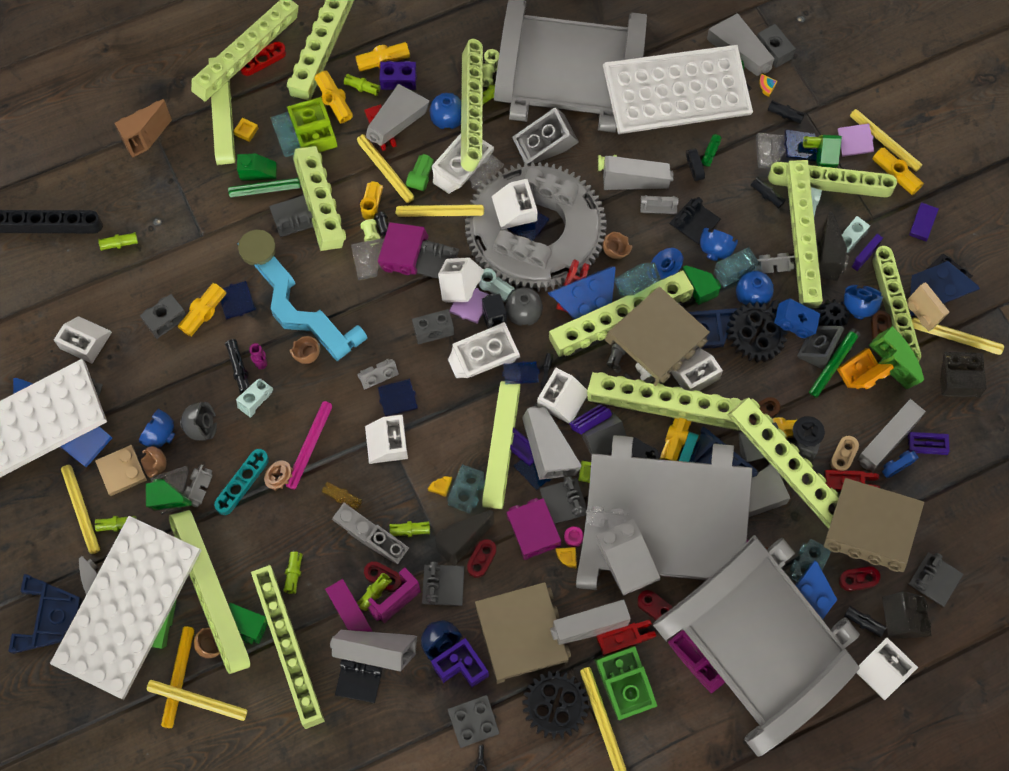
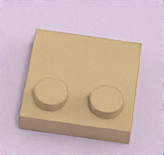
(927, 307)
(121, 470)

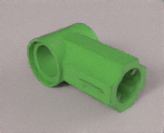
(419, 177)

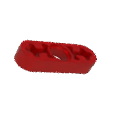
(276, 56)

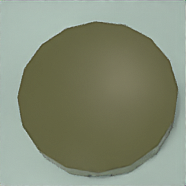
(257, 247)

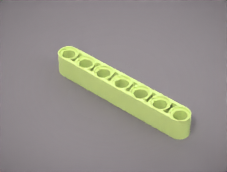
(223, 125)
(841, 178)
(894, 298)
(500, 446)

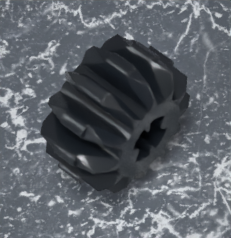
(840, 313)

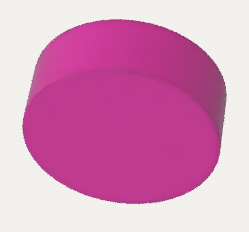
(573, 536)

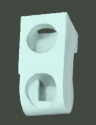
(854, 233)
(253, 397)

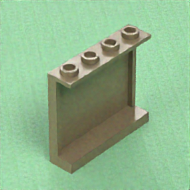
(659, 335)
(874, 525)
(519, 631)

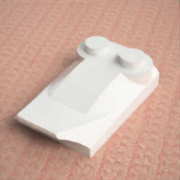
(448, 170)
(483, 352)

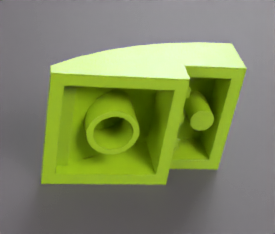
(312, 125)

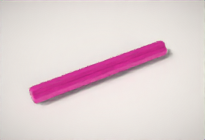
(309, 444)

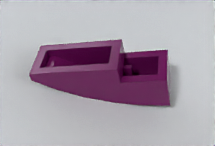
(347, 607)
(696, 661)

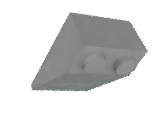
(545, 137)
(627, 557)

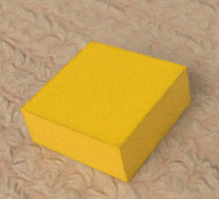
(245, 129)

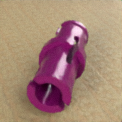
(258, 356)

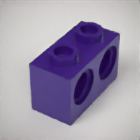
(398, 76)

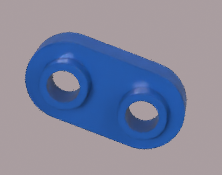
(906, 459)

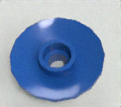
(668, 262)

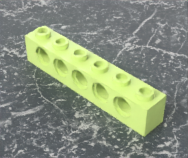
(303, 160)

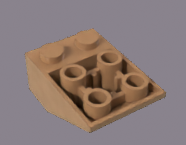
(143, 127)

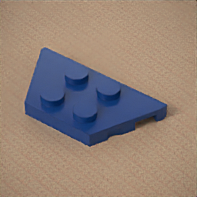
(587, 293)
(816, 589)

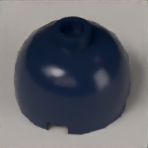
(438, 638)

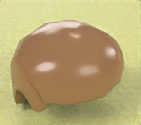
(616, 245)
(305, 350)
(154, 461)
(205, 644)

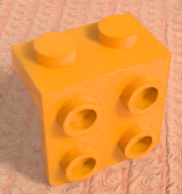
(863, 370)

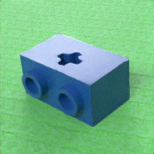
(797, 318)

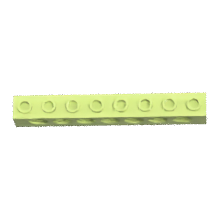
(324, 45)
(244, 49)
(804, 234)
(559, 336)
(655, 405)
(740, 417)
(287, 647)

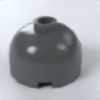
(524, 306)
(198, 421)

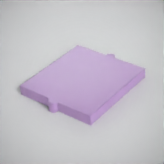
(856, 140)
(470, 310)

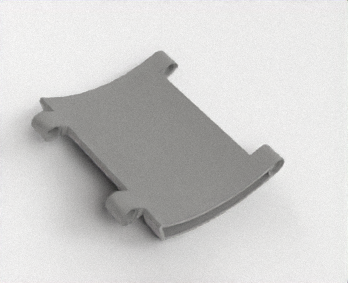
(562, 62)
(685, 510)
(765, 641)

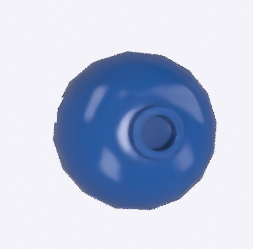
(446, 111)
(717, 244)
(754, 288)
(862, 302)
(158, 430)

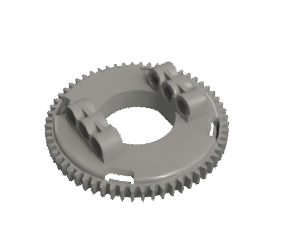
(523, 260)

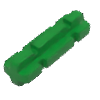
(711, 150)

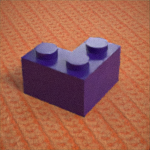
(460, 658)

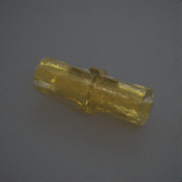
(342, 495)

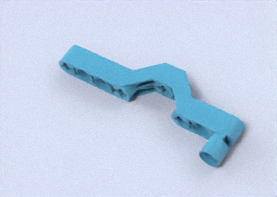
(316, 322)

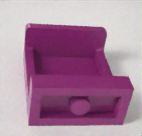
(401, 248)
(533, 528)
(397, 600)

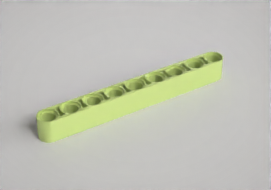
(471, 105)
(211, 596)

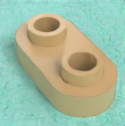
(843, 455)

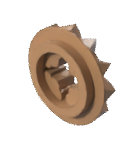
(274, 471)

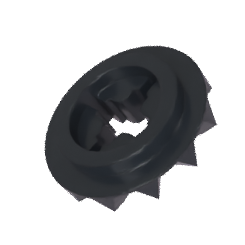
(805, 423)

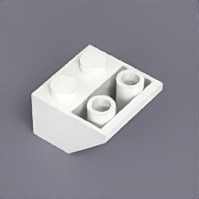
(515, 204)
(459, 279)
(82, 338)
(698, 371)
(562, 396)
(386, 439)
(886, 668)

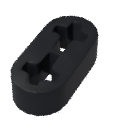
(695, 164)

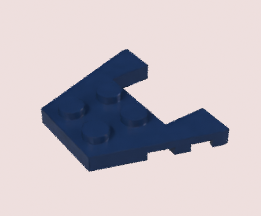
(53, 618)

